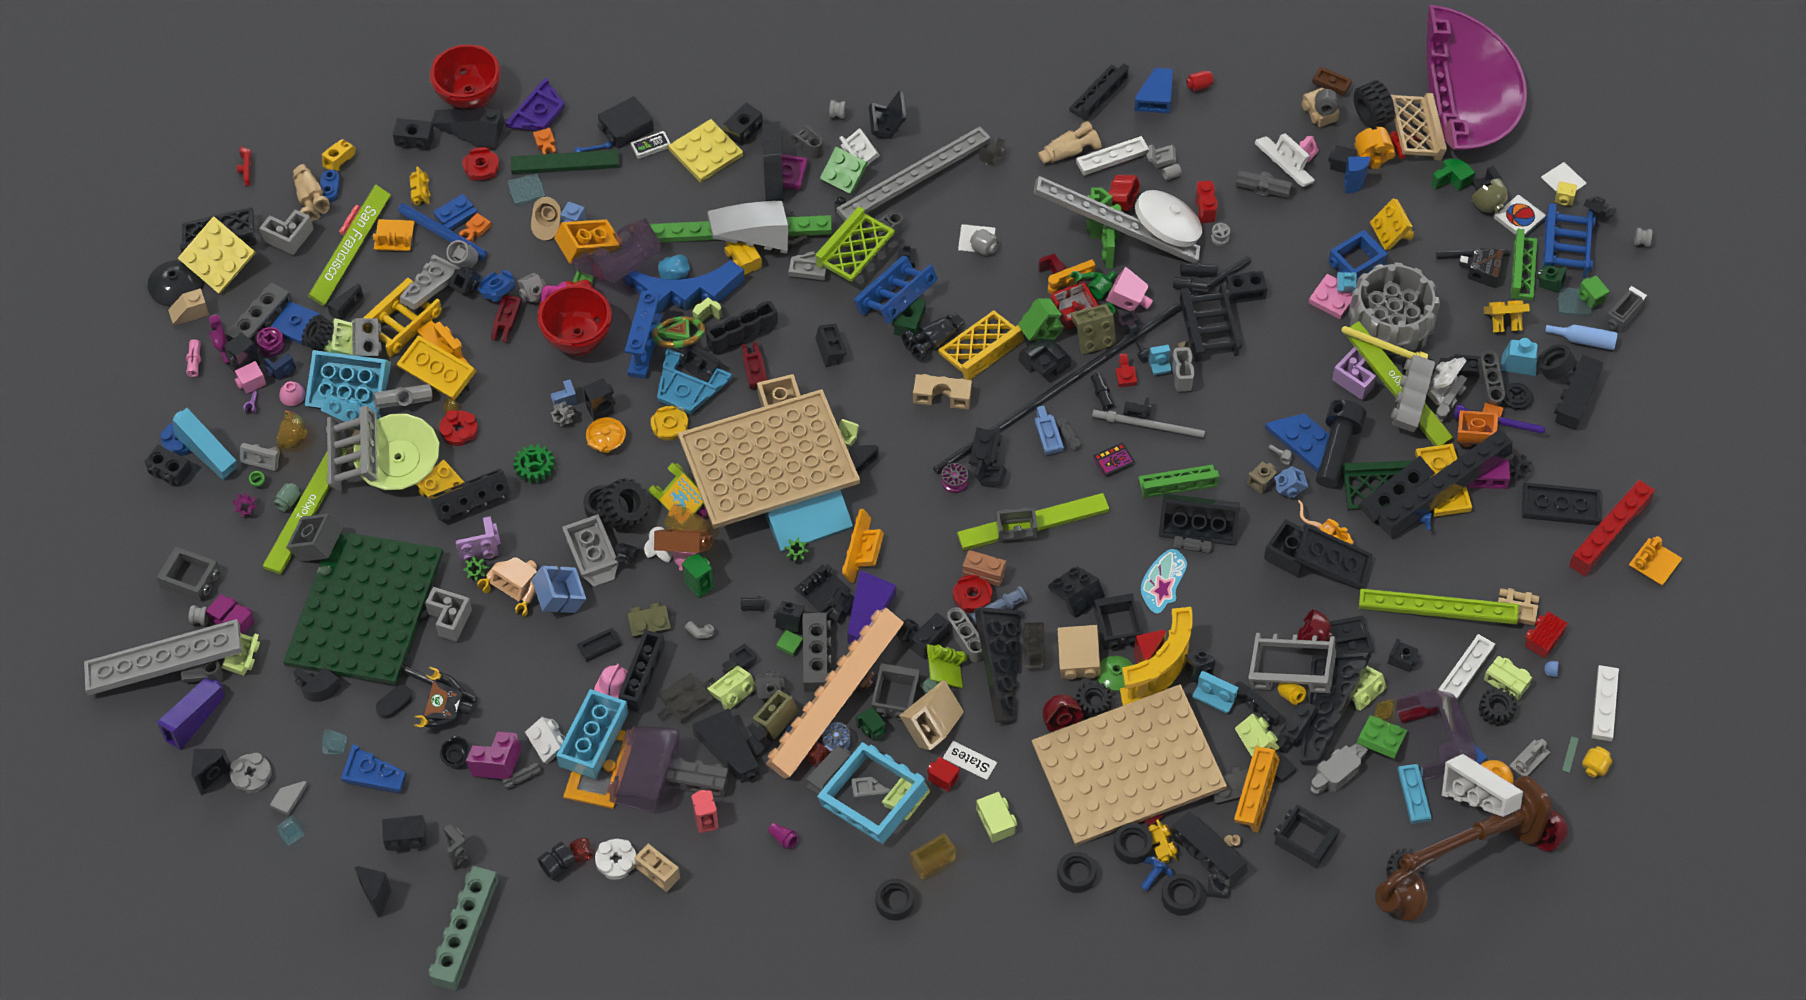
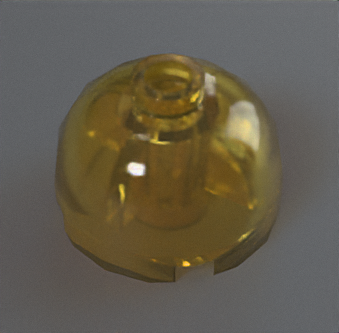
(291, 431)

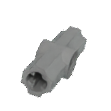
(413, 395)

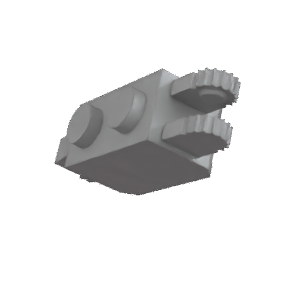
(1338, 769)

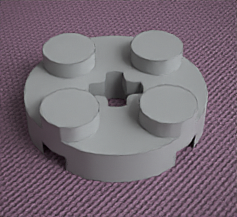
(243, 765)

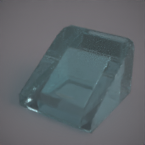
(333, 742)
(290, 830)

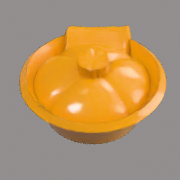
(605, 434)

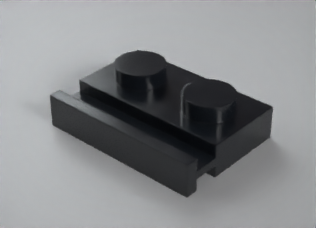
(1598, 204)

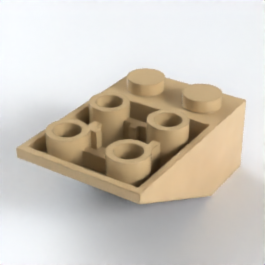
(932, 716)

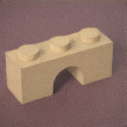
(928, 386)

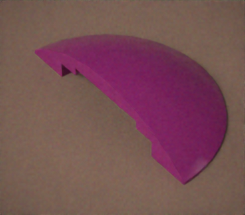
(1472, 80)

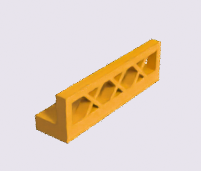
(1257, 788)

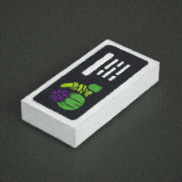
(650, 145)

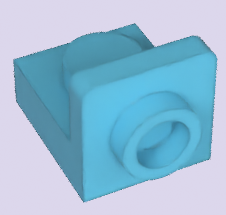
(1159, 359)

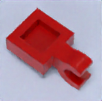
(1125, 374)

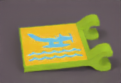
(679, 491)

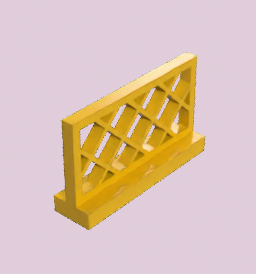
(990, 352)

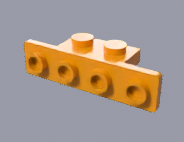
(441, 337)
(863, 546)

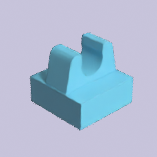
(1346, 282)

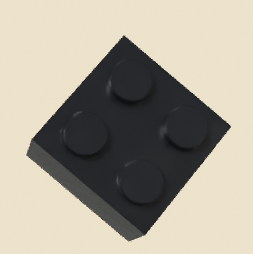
(1283, 547)

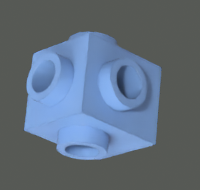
(1290, 482)

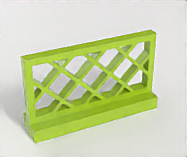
(840, 239)

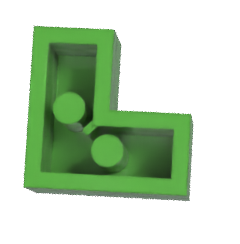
(1041, 321)

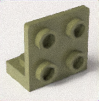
(1094, 328)

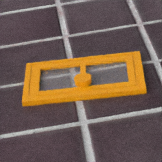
(594, 791)

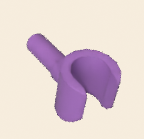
(251, 404)

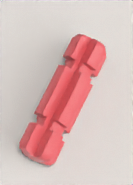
(350, 218)

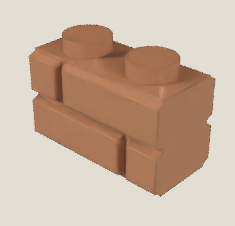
(985, 567)

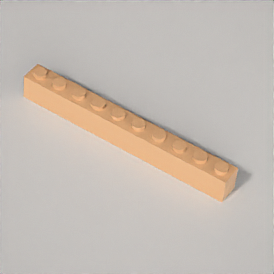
(834, 693)

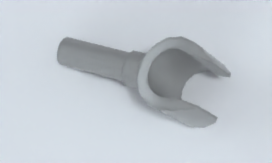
(1285, 455)

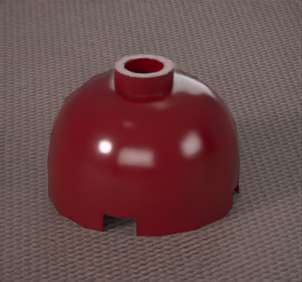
(1315, 624)
(1061, 712)
(1554, 832)

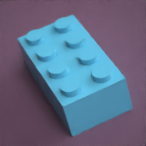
(592, 734)

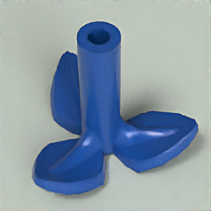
(1159, 867)

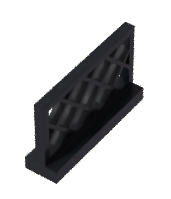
(246, 235)

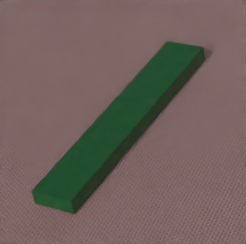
(564, 162)

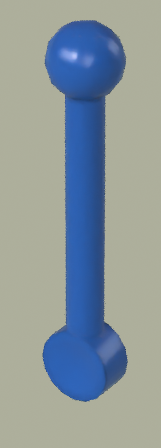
(607, 145)

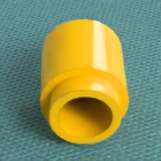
(1292, 692)

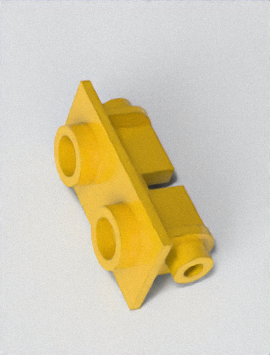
(419, 182)
(1167, 848)

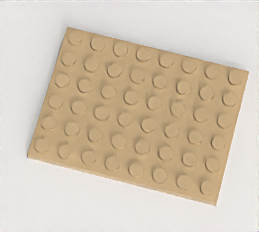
(768, 458)
(1128, 764)

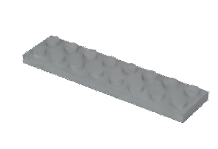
(162, 657)

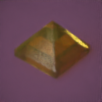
(1384, 709)

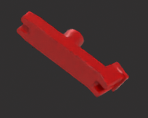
(246, 155)

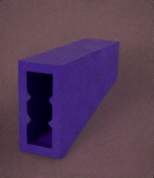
(870, 596)
(190, 713)

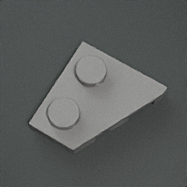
(805, 267)

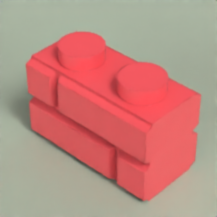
(704, 811)

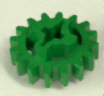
(534, 463)

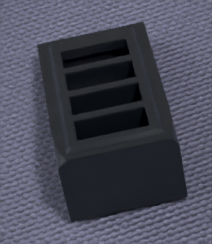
(345, 303)

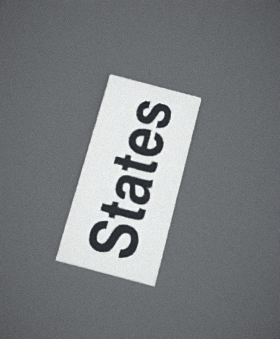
(970, 760)

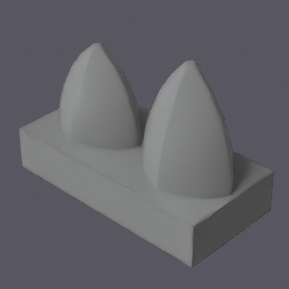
(259, 456)

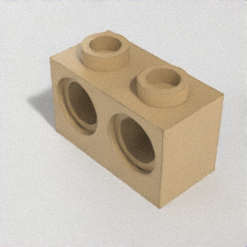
(657, 867)

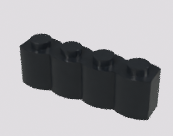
(737, 328)

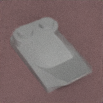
(591, 550)

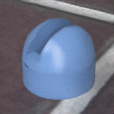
(1552, 668)

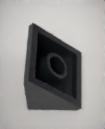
(209, 767)
(375, 886)

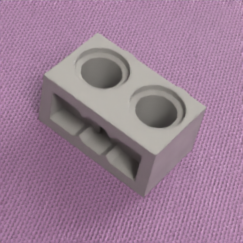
(359, 337)

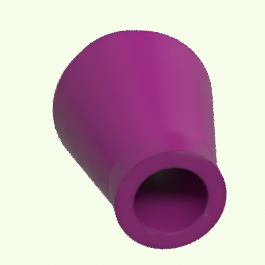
(785, 837)

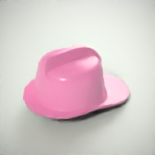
(611, 680)

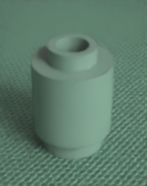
(286, 497)

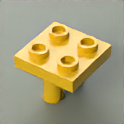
(1392, 225)
(1498, 309)

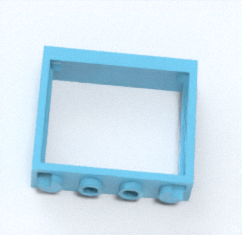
(897, 814)

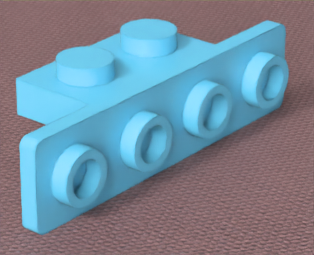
(344, 409)

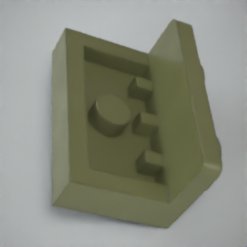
(649, 619)

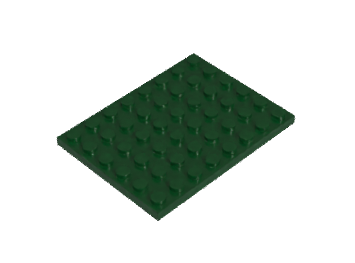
(364, 608)

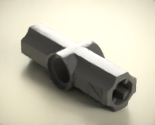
(1263, 184)

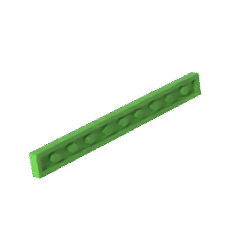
(701, 230)

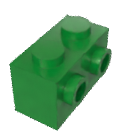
(698, 575)

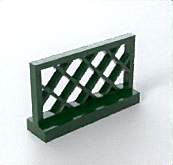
(1368, 470)

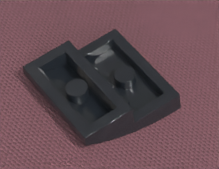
(1351, 635)

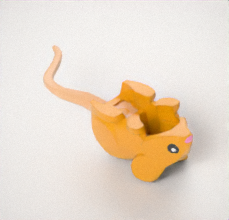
(1330, 527)

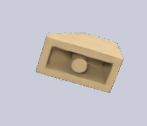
(188, 307)

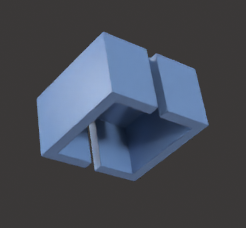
(559, 589)

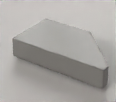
(288, 797)

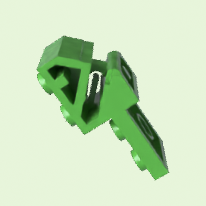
(1101, 231)

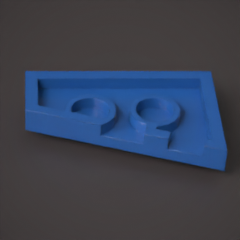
(371, 772)

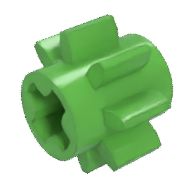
(791, 552)
(475, 562)

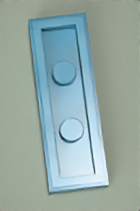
(1414, 793)

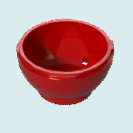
(471, 88)
(571, 312)

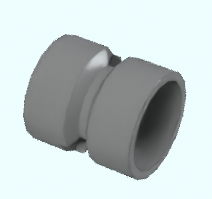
(462, 254)

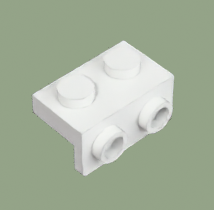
(860, 146)
(545, 738)

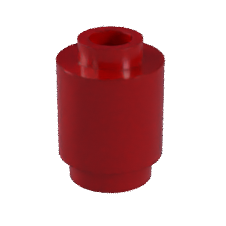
(1199, 80)

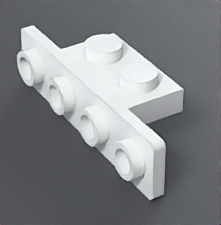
(1288, 157)

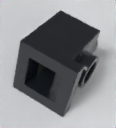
(1403, 656)

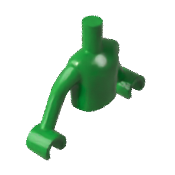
(1099, 286)

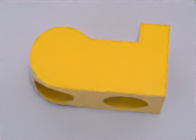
(337, 155)

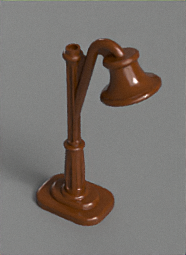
(1406, 893)

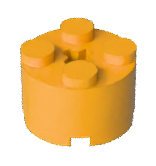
(1375, 145)

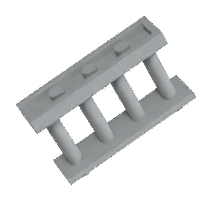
(367, 452)

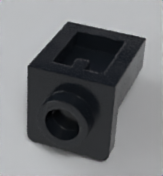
(1137, 410)

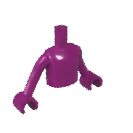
(218, 336)

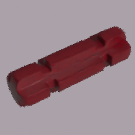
(1416, 713)

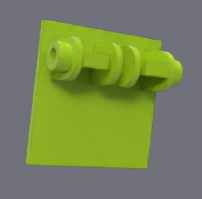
(945, 664)

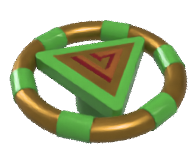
(678, 332)

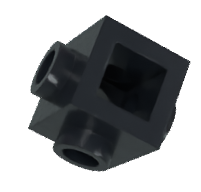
(465, 280)
(1196, 663)

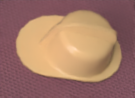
(545, 218)

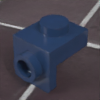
(281, 367)

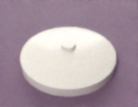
(1168, 218)

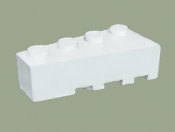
(1479, 786)

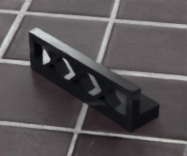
(1100, 95)

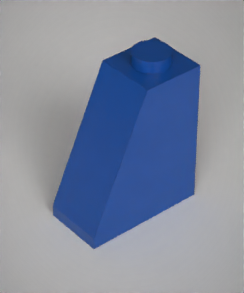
(1156, 92)

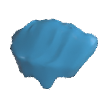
(674, 267)

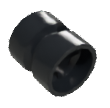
(556, 860)

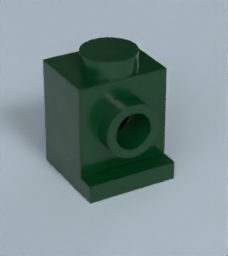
(1552, 278)
(871, 724)

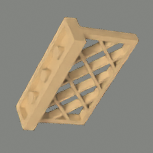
(1430, 125)

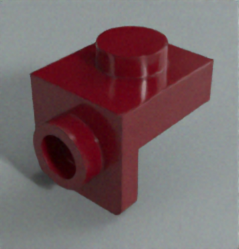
(1051, 262)

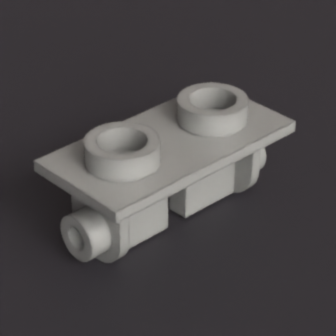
(1530, 757)

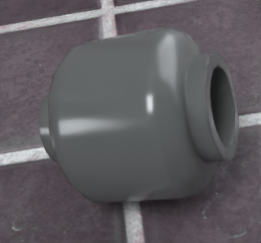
(1326, 102)

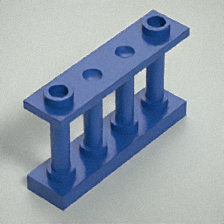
(1552, 231)
(890, 279)
(640, 337)

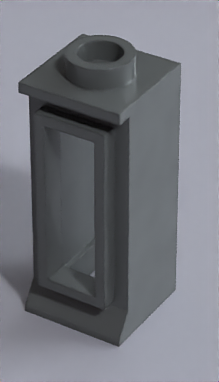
(1618, 322)
(827, 769)

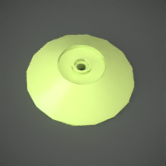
(405, 438)

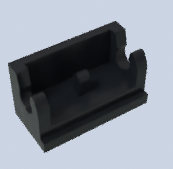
(830, 344)
(699, 362)

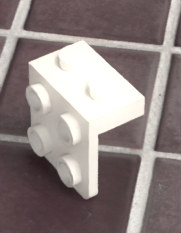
(1444, 379)

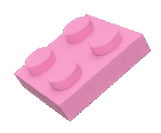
(1328, 299)

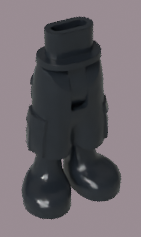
(933, 333)

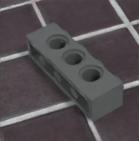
(260, 313)
(815, 624)

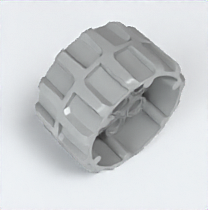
(1387, 296)

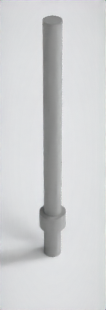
(1111, 416)

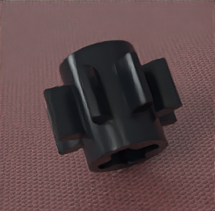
(1524, 466)
(907, 630)

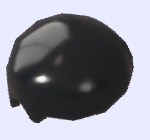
(455, 751)

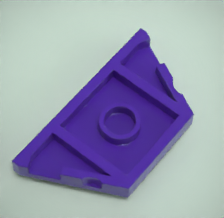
(538, 109)

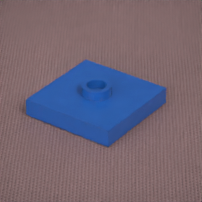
(293, 321)

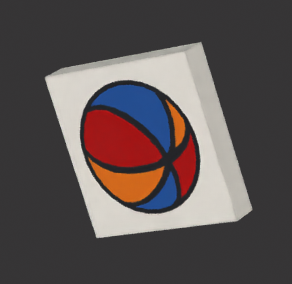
(1519, 215)

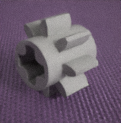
(562, 413)

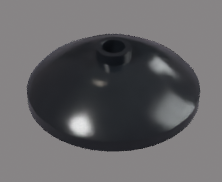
(168, 289)

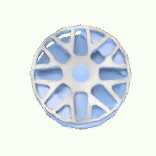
(836, 735)

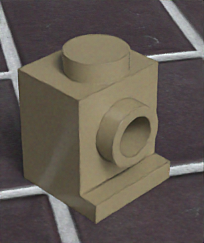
(1262, 477)

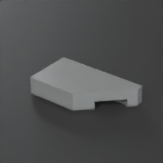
(868, 788)

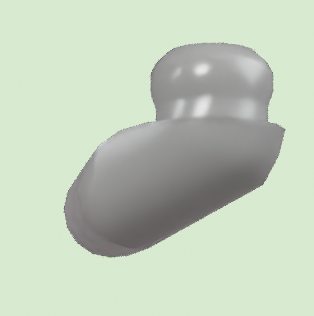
(700, 633)

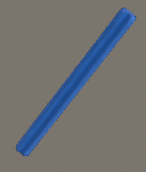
(437, 228)

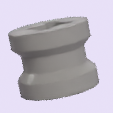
(837, 109)
(1224, 232)
(1643, 237)
(198, 615)

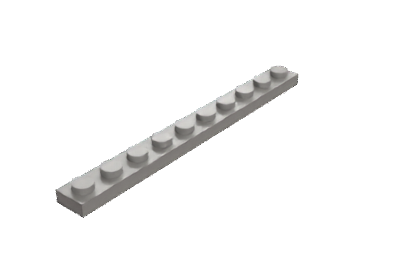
(916, 173)
(1109, 217)

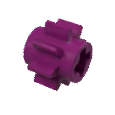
(242, 508)

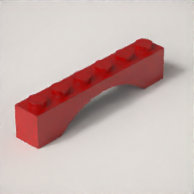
(1599, 540)

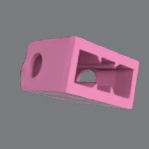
(1129, 291)

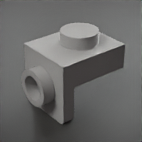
(1162, 156)

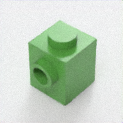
(1593, 291)

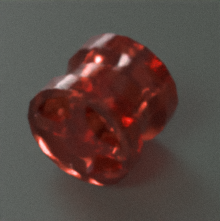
(817, 754)
(581, 849)

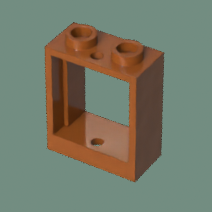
(682, 540)

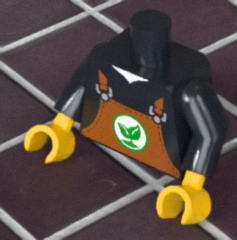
(444, 702)

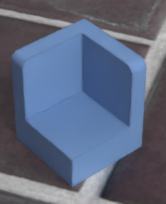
(567, 394)

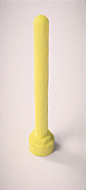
(1380, 343)

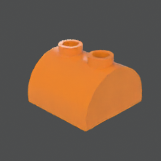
(1476, 427)

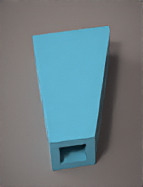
(203, 443)

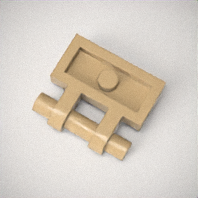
(1526, 611)

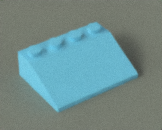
(345, 377)
(809, 519)

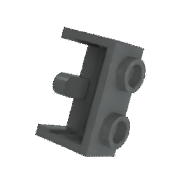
(1020, 515)

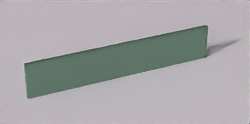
(1570, 754)

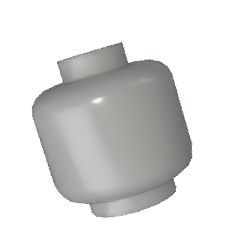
(984, 242)

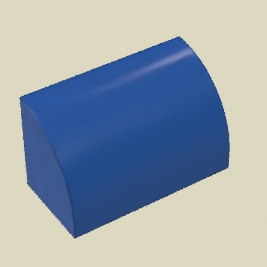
(1355, 173)

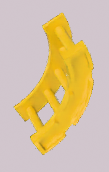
(1162, 669)

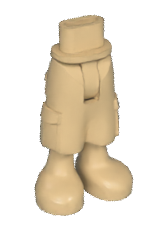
(1069, 144)
(309, 193)

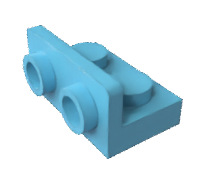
(1215, 692)

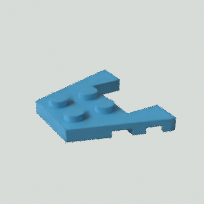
(684, 390)

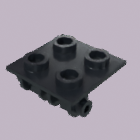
(820, 587)

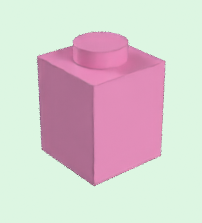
(249, 378)

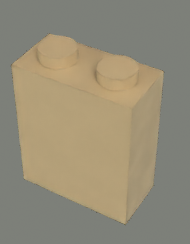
(1079, 652)

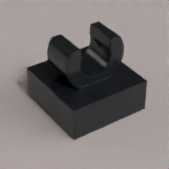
(909, 252)

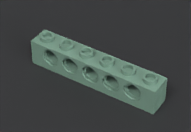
(450, 976)

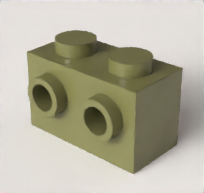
(776, 714)

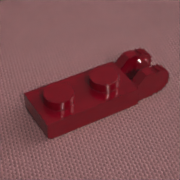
(506, 317)
(753, 366)

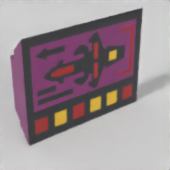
(1113, 459)

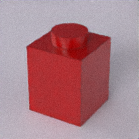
(943, 774)

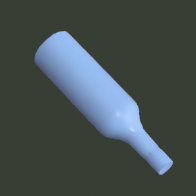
(1586, 336)

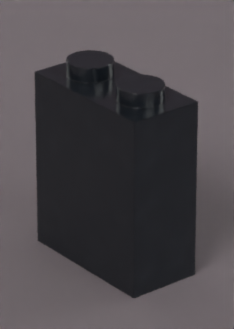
(625, 122)

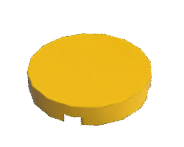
(669, 422)

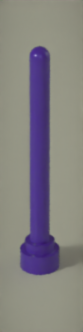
(1507, 422)

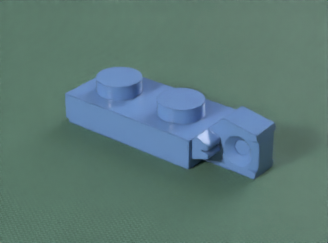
(1048, 432)

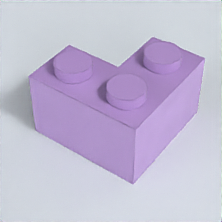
(1353, 374)

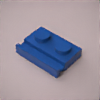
(455, 212)

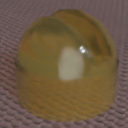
(450, 404)

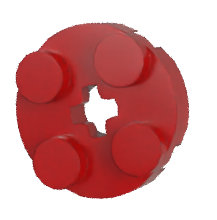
(483, 172)
(454, 419)
(962, 590)

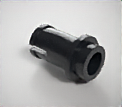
(753, 603)

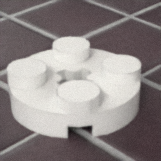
(611, 848)

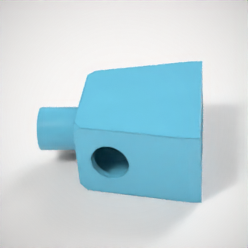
(1520, 357)

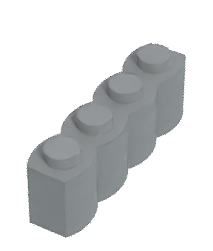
(1413, 393)

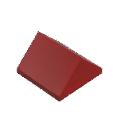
(1148, 644)

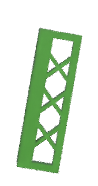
(1519, 267)
(1178, 481)

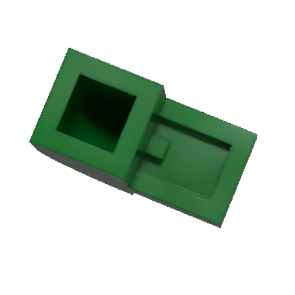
(1455, 172)

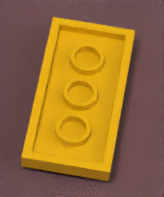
(436, 367)
(1438, 458)

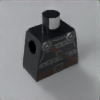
(1483, 265)

